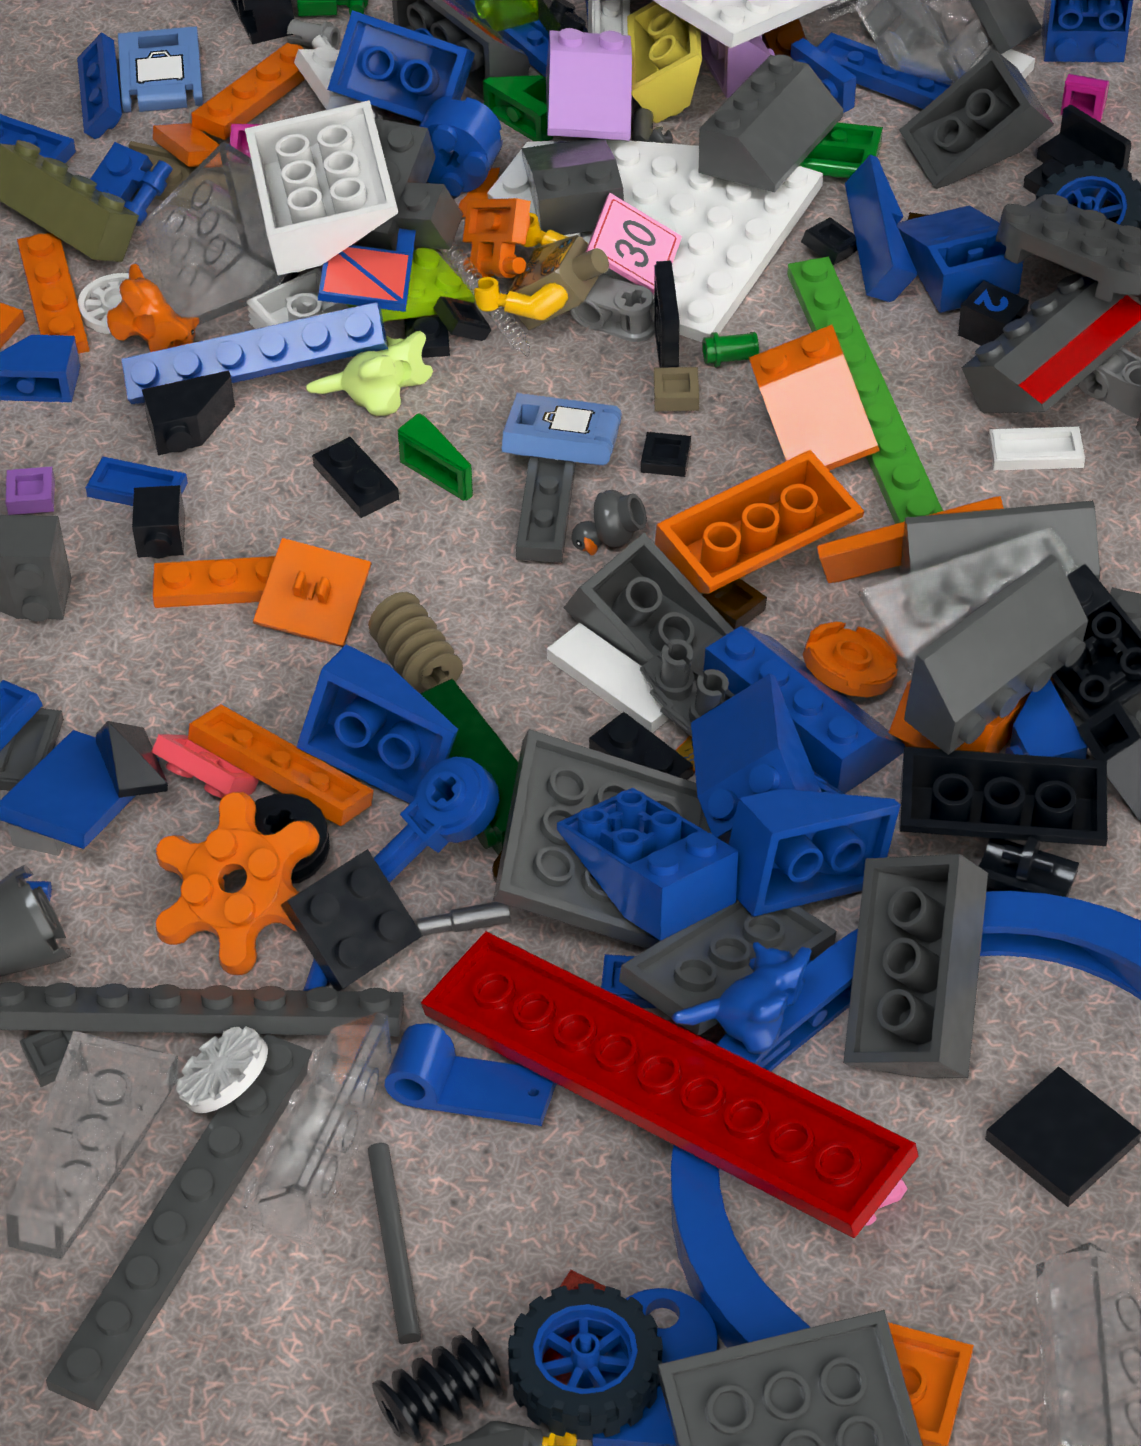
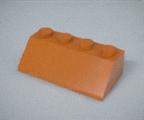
(756, 522)

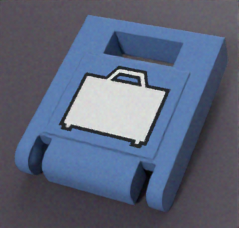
(160, 68)
(561, 429)

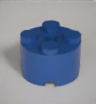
(464, 143)

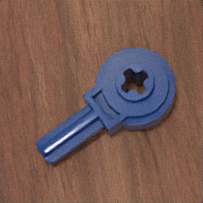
(450, 805)

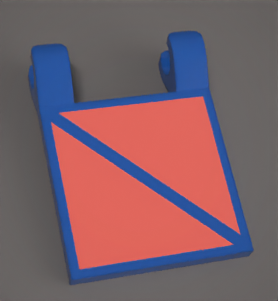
(370, 275)

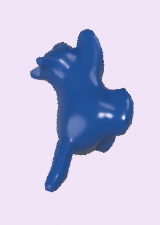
(755, 1004)

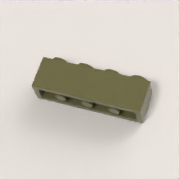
(65, 202)

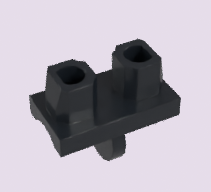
(1027, 868)

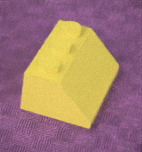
(663, 60)

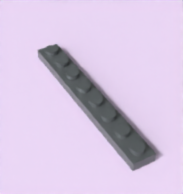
(191, 1010)
(176, 1230)

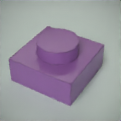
(30, 490)

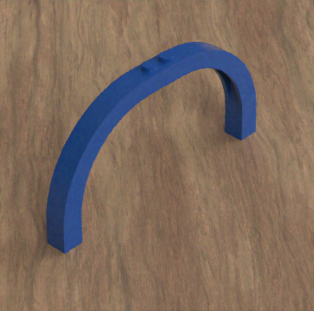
(1013, 925)

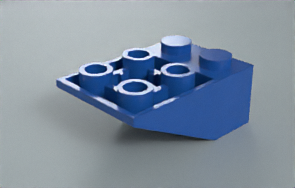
(1085, 30)
(958, 253)
(653, 862)

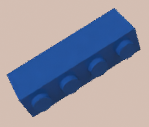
(835, 732)

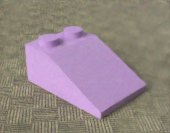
(589, 84)

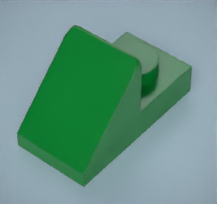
(519, 103)

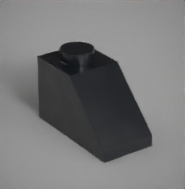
(187, 410)

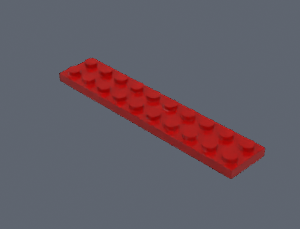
(673, 1083)

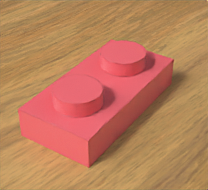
(194, 761)

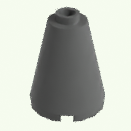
(27, 926)

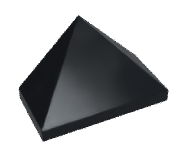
(130, 760)

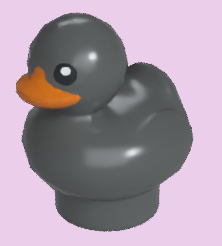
(615, 522)

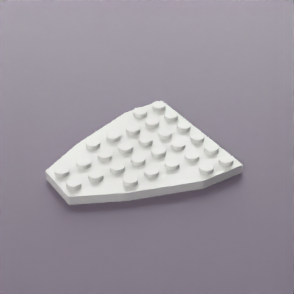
(724, 225)

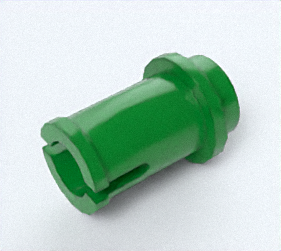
(729, 347)

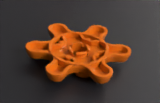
(238, 915)

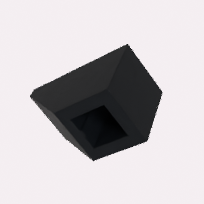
(1116, 738)

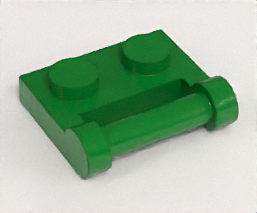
(844, 143)

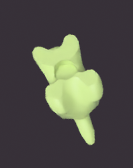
(376, 376)

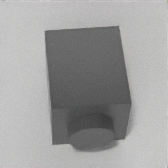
(429, 212)

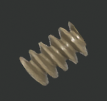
(413, 642)

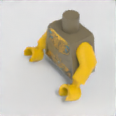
(554, 279)

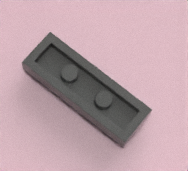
(545, 510)

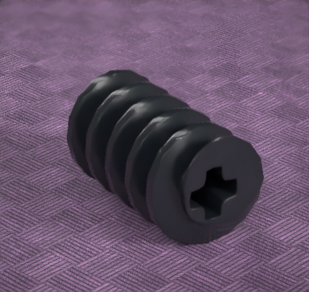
(439, 1386)

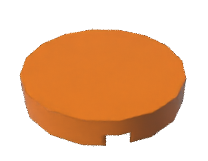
(850, 660)

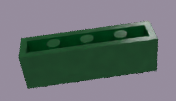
(481, 744)

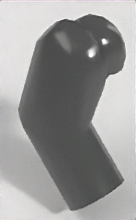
(643, 128)

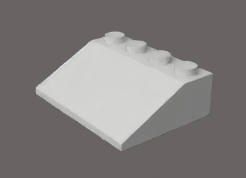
(320, 183)

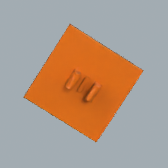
(312, 592)

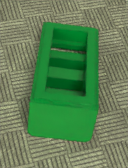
(434, 457)

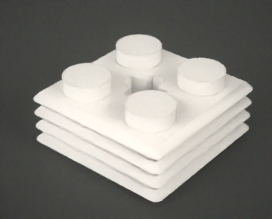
(290, 302)

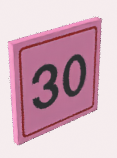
(632, 241)

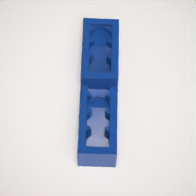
(880, 247)

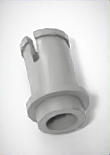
(307, 31)

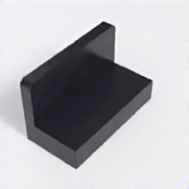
(1085, 140)

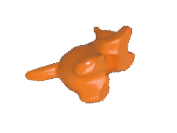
(148, 315)

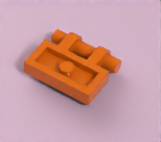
(497, 224)

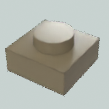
(676, 389)

